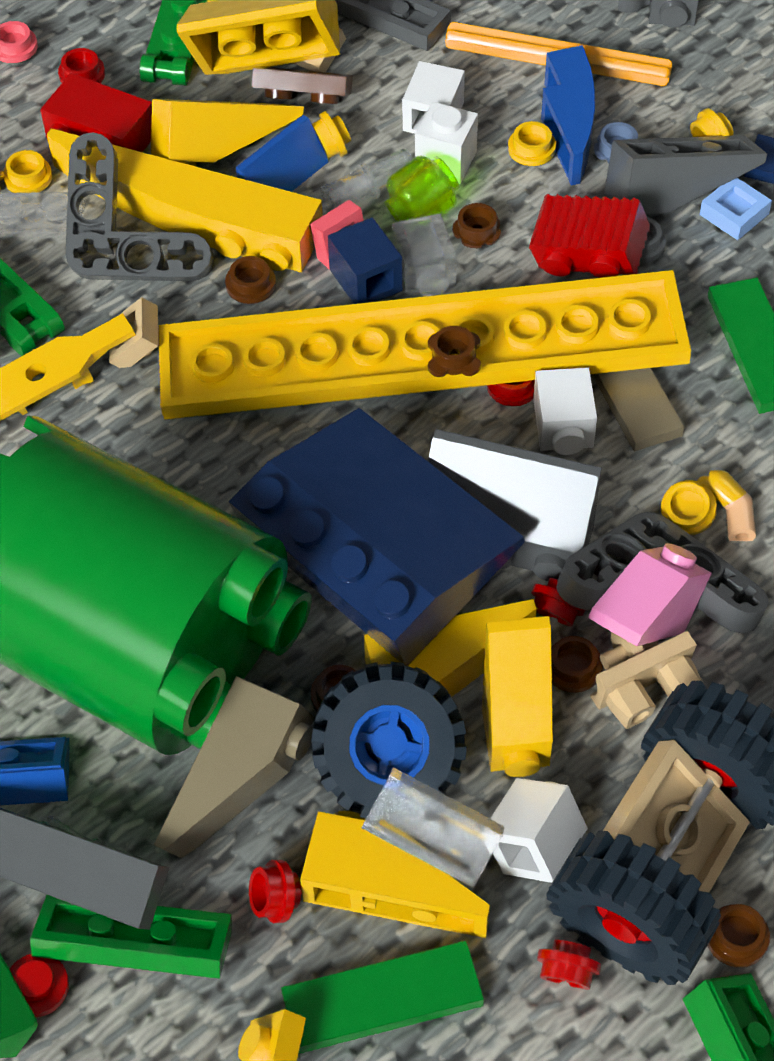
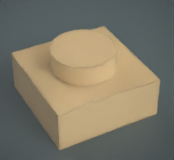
(144, 321)

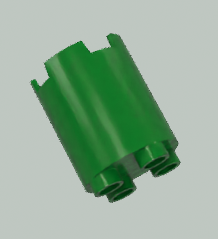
(133, 590)

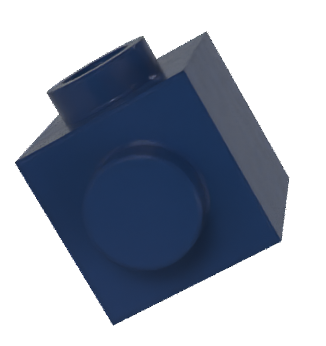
(365, 262)

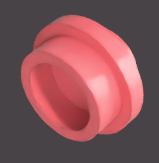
(16, 42)

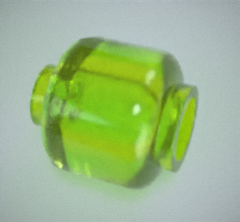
(421, 189)

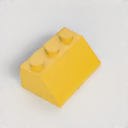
(258, 33)

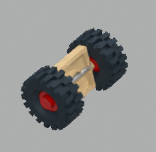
(649, 874)

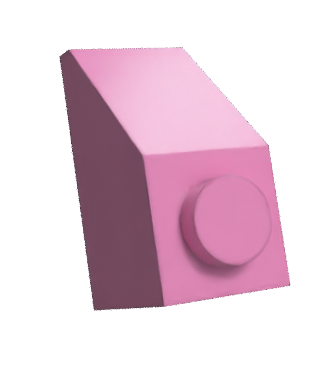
(652, 595)

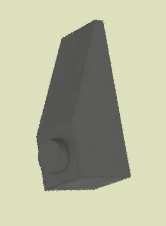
(677, 170)

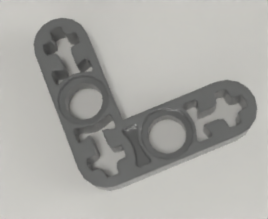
(103, 232)
(734, 605)

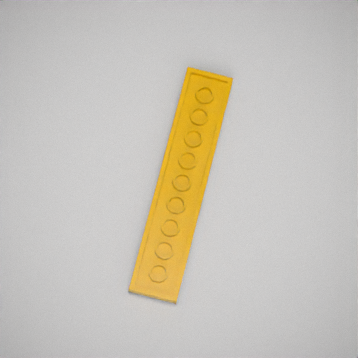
(385, 349)

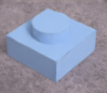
(735, 208)

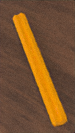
(534, 48)

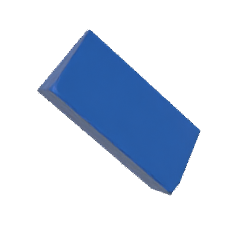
(286, 158)
(34, 776)

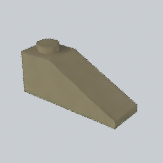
(241, 758)

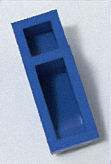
(569, 108)

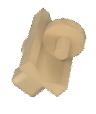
(636, 667)

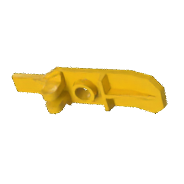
(62, 362)

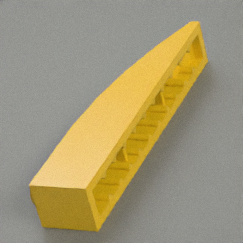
(224, 210)

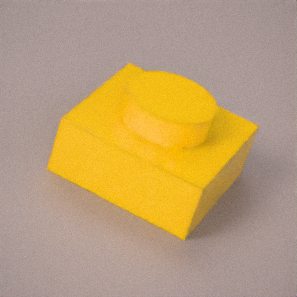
(272, 1037)

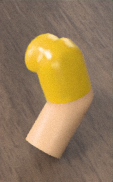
(735, 502)

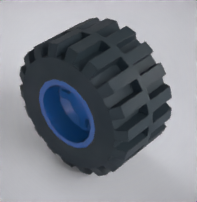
(386, 721)

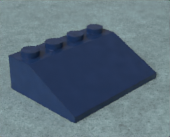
(377, 531)

